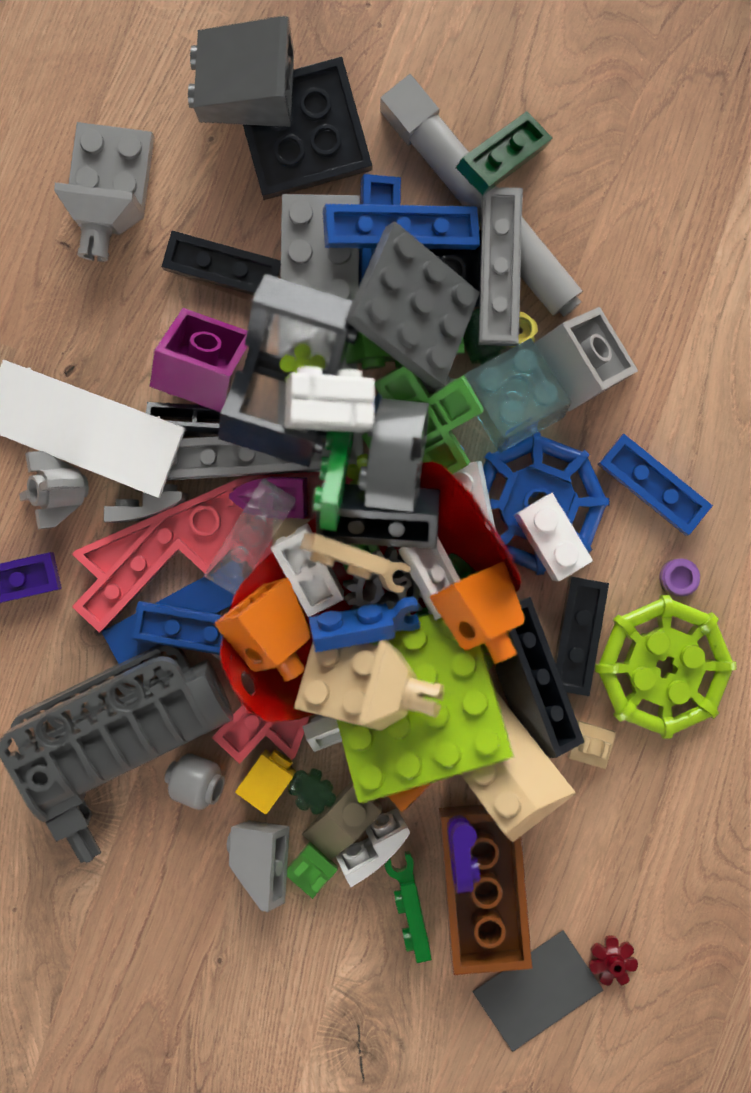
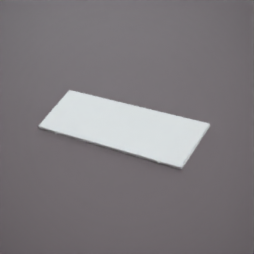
(87, 429)

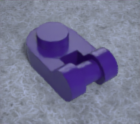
(464, 868)

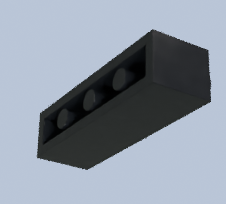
(536, 688)

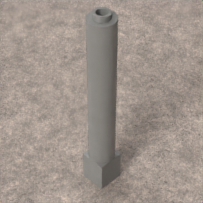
(419, 124)

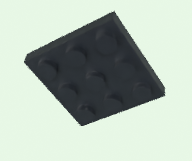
(323, 135)

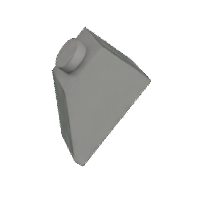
(260, 861)

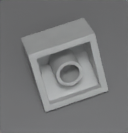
(586, 356)

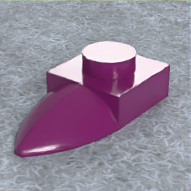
(292, 485)

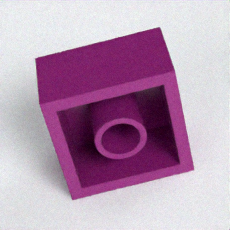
(199, 359)

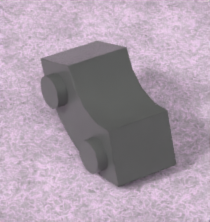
(395, 455)

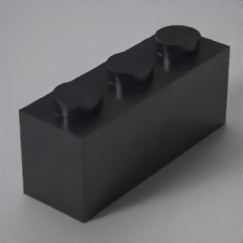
(385, 526)

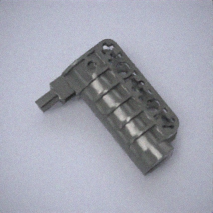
(110, 738)

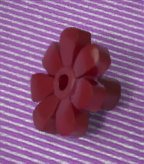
(613, 961)

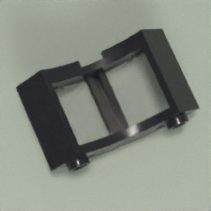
(279, 321)

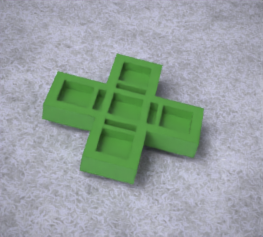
(447, 410)

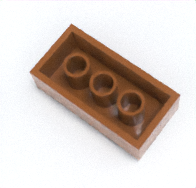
(492, 921)

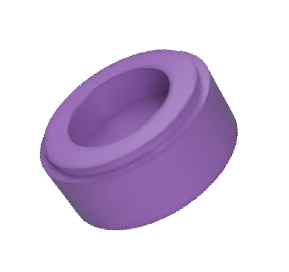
(679, 577)

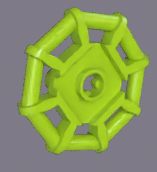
(687, 663)

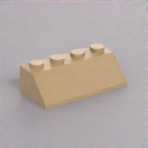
(519, 789)

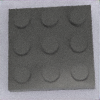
(413, 306)

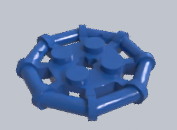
(545, 480)

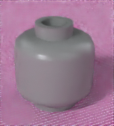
(194, 781)

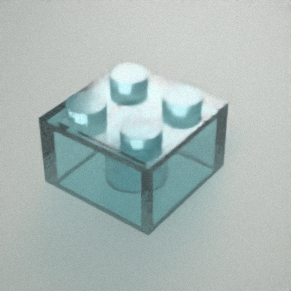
(517, 395)

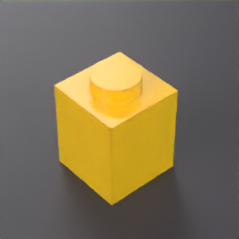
(266, 780)

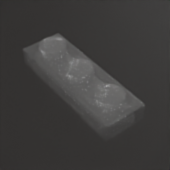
(250, 536)

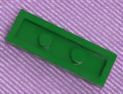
(334, 472)

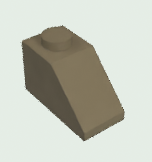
(342, 822)

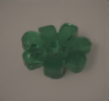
(311, 791)

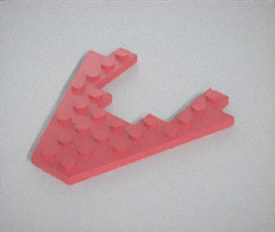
(139, 552)

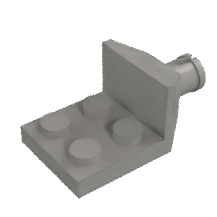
(106, 184)

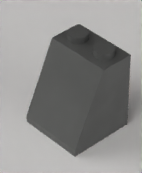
(244, 73)

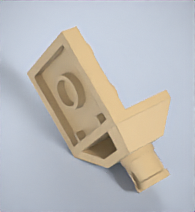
(364, 686)

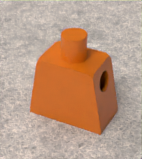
(482, 611)
(268, 629)

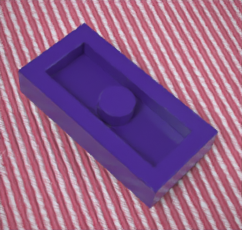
(28, 577)

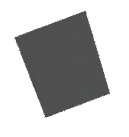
(535, 998)

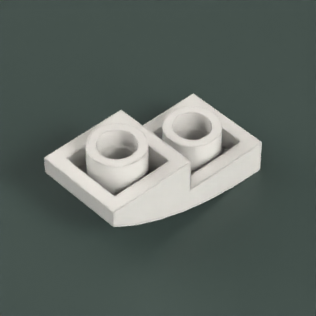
(365, 857)

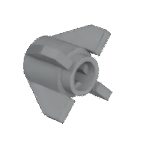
(55, 488)

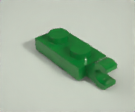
(408, 902)

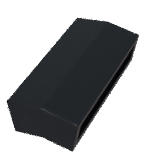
(192, 412)

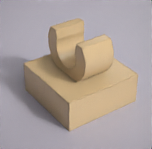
(596, 746)

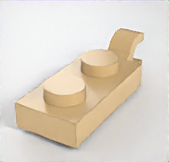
(359, 562)

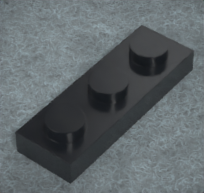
(217, 263)
(580, 633)

